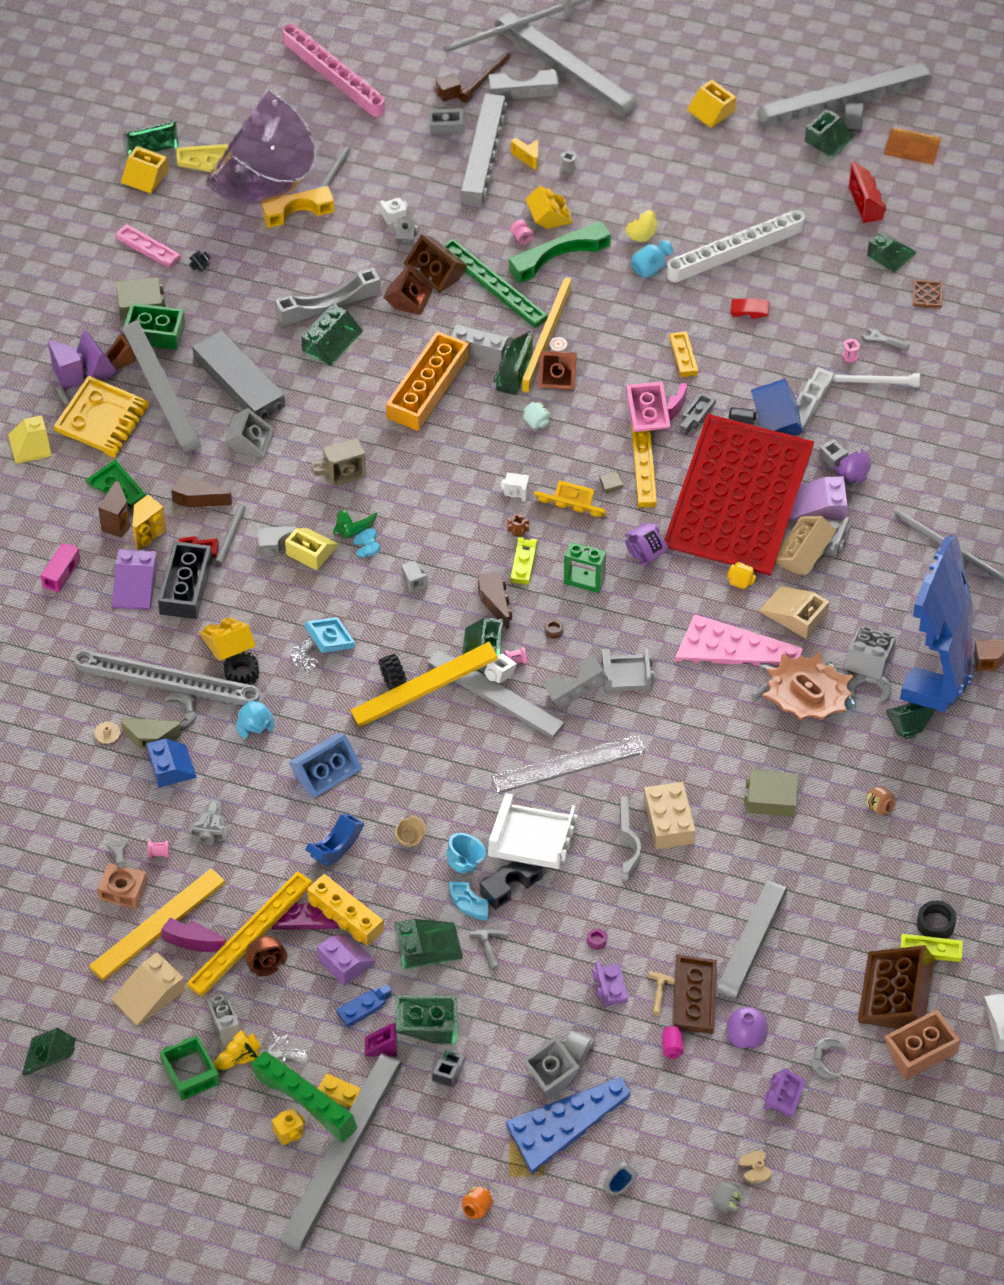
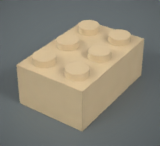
(669, 815)

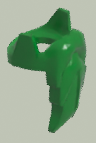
(348, 528)

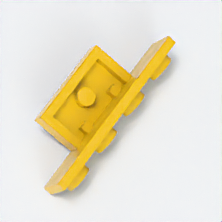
(572, 496)

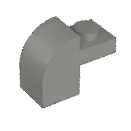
(578, 1045)

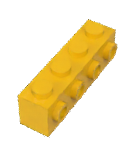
(345, 910)

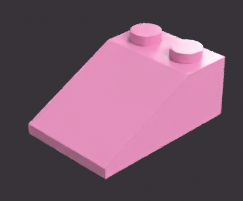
(647, 406)

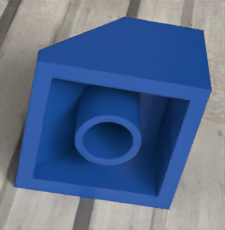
(170, 762)

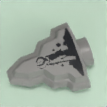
(209, 825)

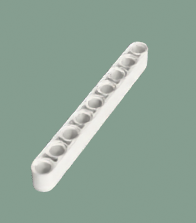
(735, 246)

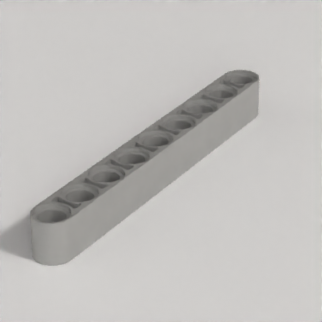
(161, 387)

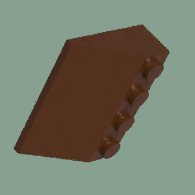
(896, 986)

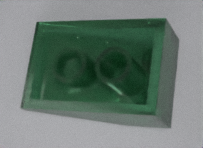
(426, 942)
(427, 1017)

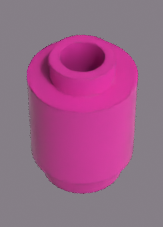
(672, 1042)

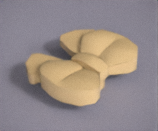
(759, 1172)

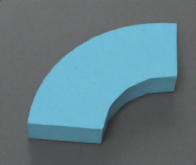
(467, 901)

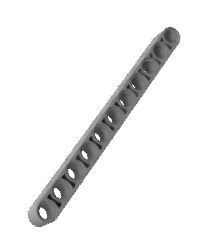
(569, 66)
(836, 96)
(340, 1154)

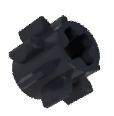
(199, 261)

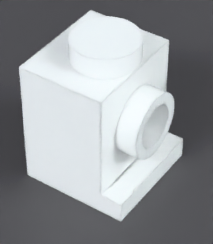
(393, 209)
(515, 485)
(495, 671)

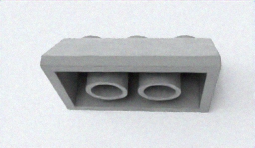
(483, 343)

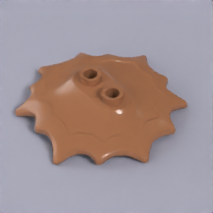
(808, 687)

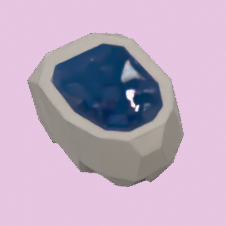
(619, 1178)

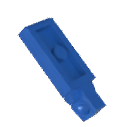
(364, 1005)

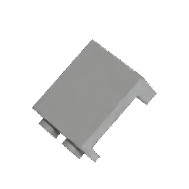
(627, 671)

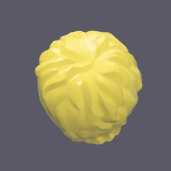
(644, 228)

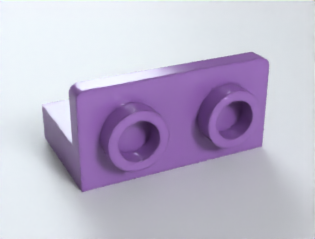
(610, 984)
(784, 1092)

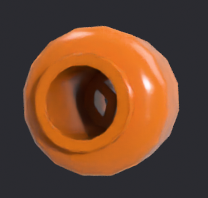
(477, 1202)

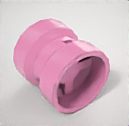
(521, 231)

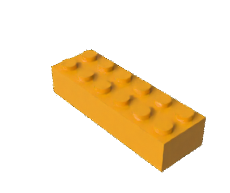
(427, 381)

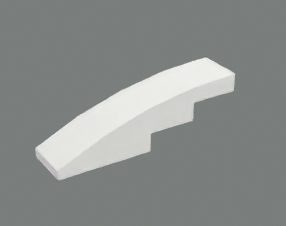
(813, 393)

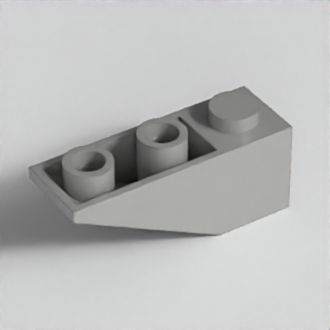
(223, 1018)

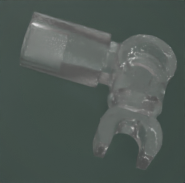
(300, 654)
(289, 1055)

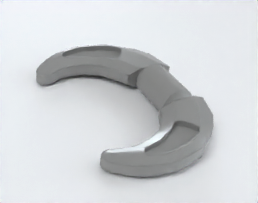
(882, 683)
(186, 700)
(816, 1063)

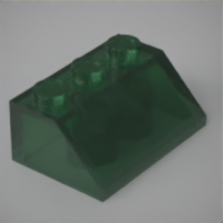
(152, 138)
(330, 334)
(514, 364)

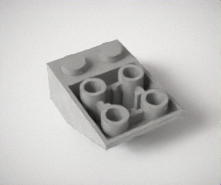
(869, 652)

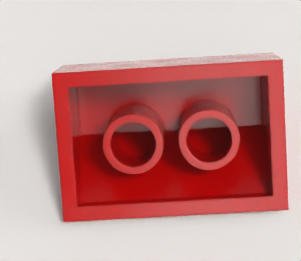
(865, 194)

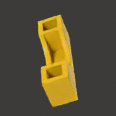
(316, 200)

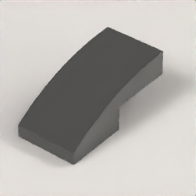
(853, 116)

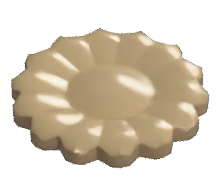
(107, 732)

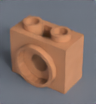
(131, 879)

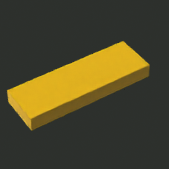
(683, 354)

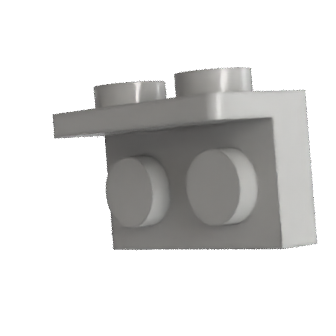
(838, 540)

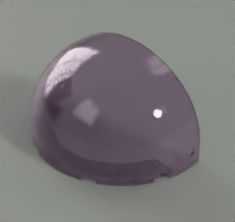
(277, 149)

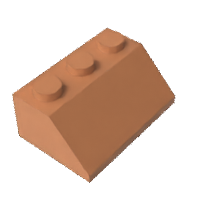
(922, 1044)

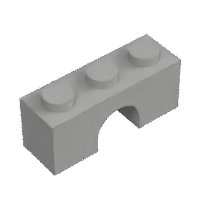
(590, 676)

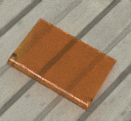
(912, 145)

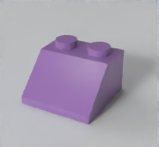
(94, 358)
(66, 364)
(344, 957)

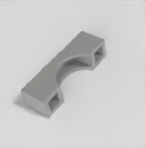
(542, 85)

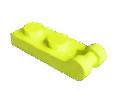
(523, 561)

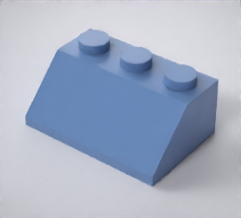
(325, 765)

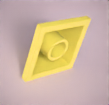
(29, 440)

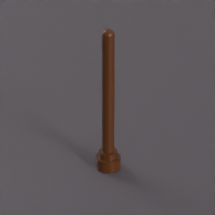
(465, 94)

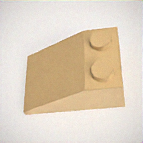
(149, 989)

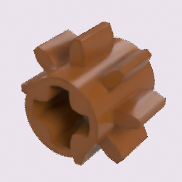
(518, 525)

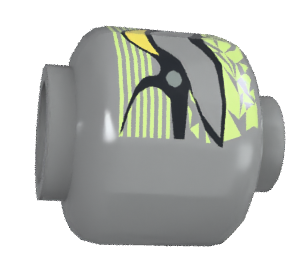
(727, 1197)

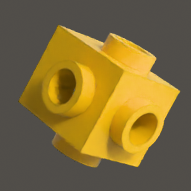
(288, 1126)

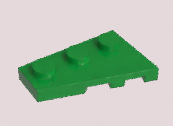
(106, 477)

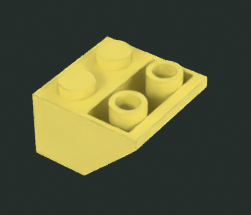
(309, 547)

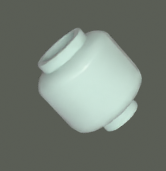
(536, 415)

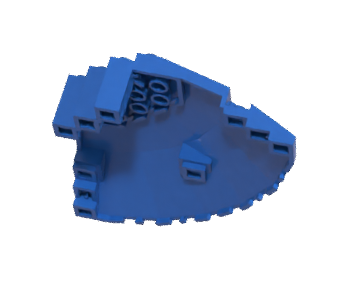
(946, 619)

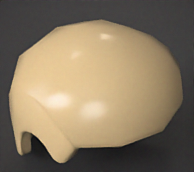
(410, 831)

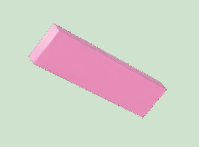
(148, 246)

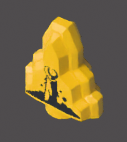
(238, 1051)

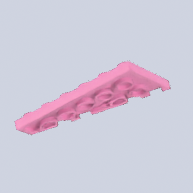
(731, 645)

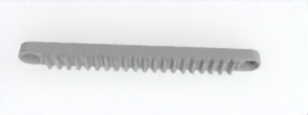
(165, 678)

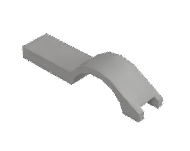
(629, 838)

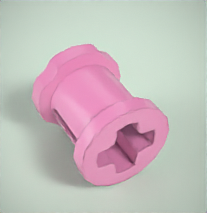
(852, 351)
(519, 654)
(158, 849)

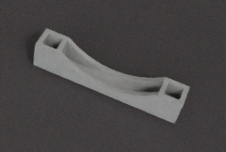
(297, 308)

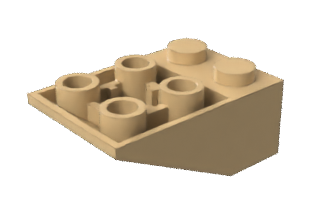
(796, 610)

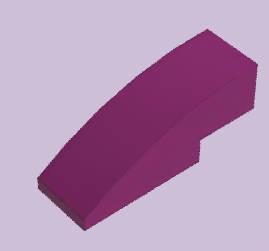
(192, 936)

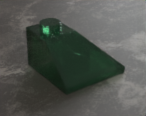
(889, 251)
(909, 719)
(48, 1049)

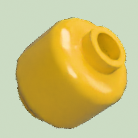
(741, 575)

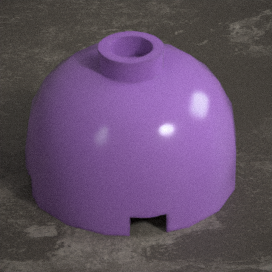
(854, 467)
(747, 1028)

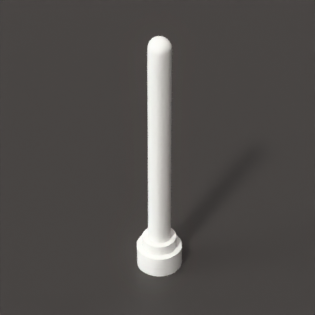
(913, 380)

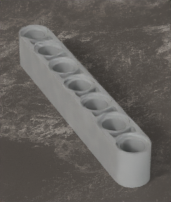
(752, 939)

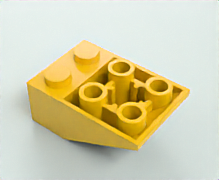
(228, 638)

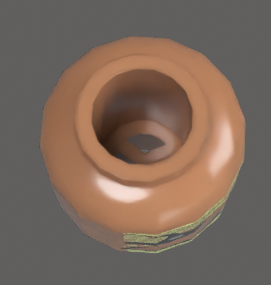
(880, 800)

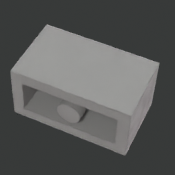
(446, 121)

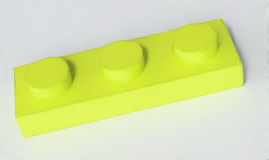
(939, 948)

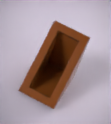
(120, 353)

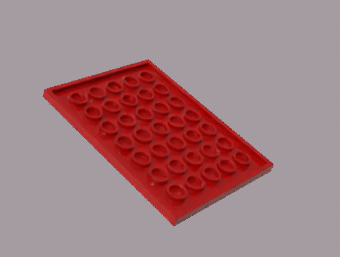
(738, 494)

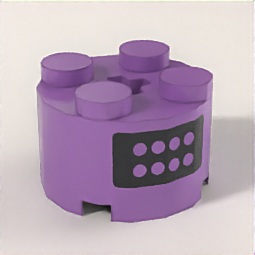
(645, 543)

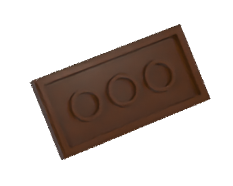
(694, 994)

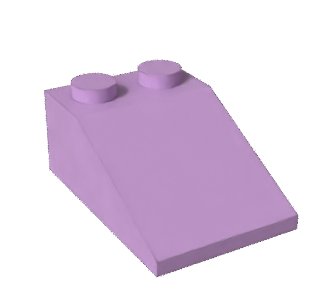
(821, 498)

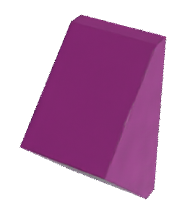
(381, 1042)

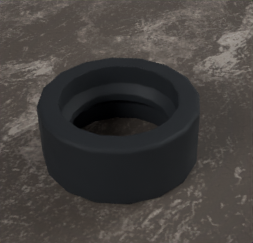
(936, 907)

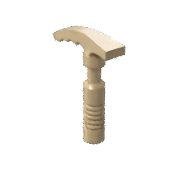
(661, 979)

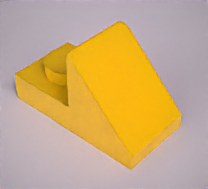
(525, 153)

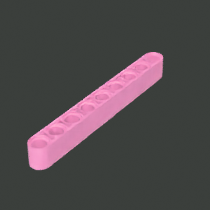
(333, 70)

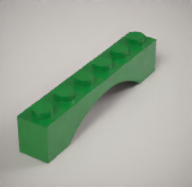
(590, 238)
(328, 1112)

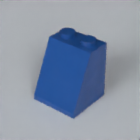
(777, 408)

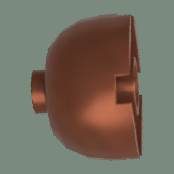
(265, 955)

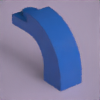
(338, 841)

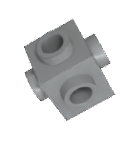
(405, 230)

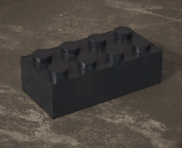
(185, 580)

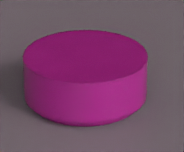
(596, 939)

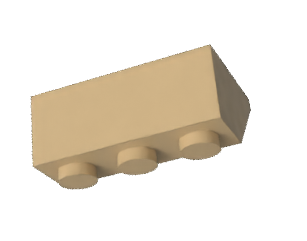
(805, 544)

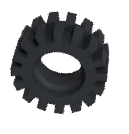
(241, 660)
(392, 671)

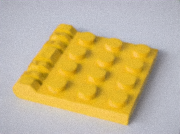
(99, 414)

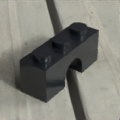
(496, 887)

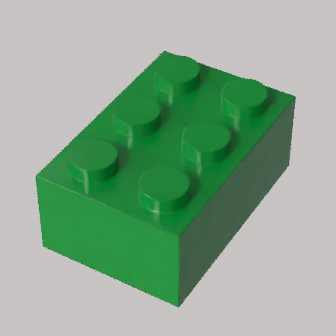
(160, 324)

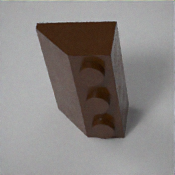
(435, 263)

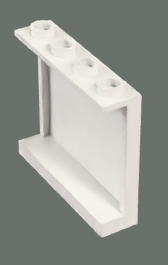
(531, 834)

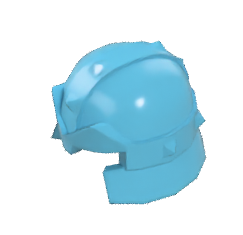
(254, 718)
(464, 852)

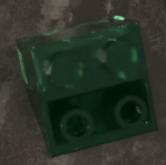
(828, 133)
(482, 632)

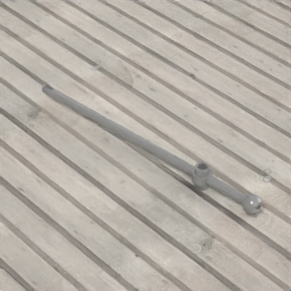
(566, 6)
(936, 537)

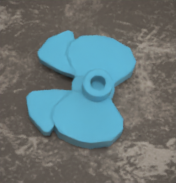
(368, 538)

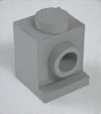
(832, 453)
(414, 576)

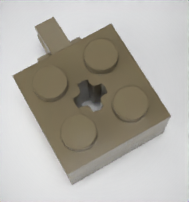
(342, 462)

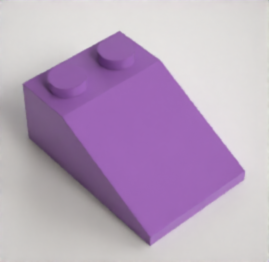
(134, 579)

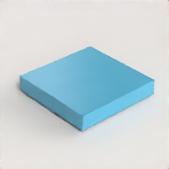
(329, 634)

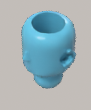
(651, 259)

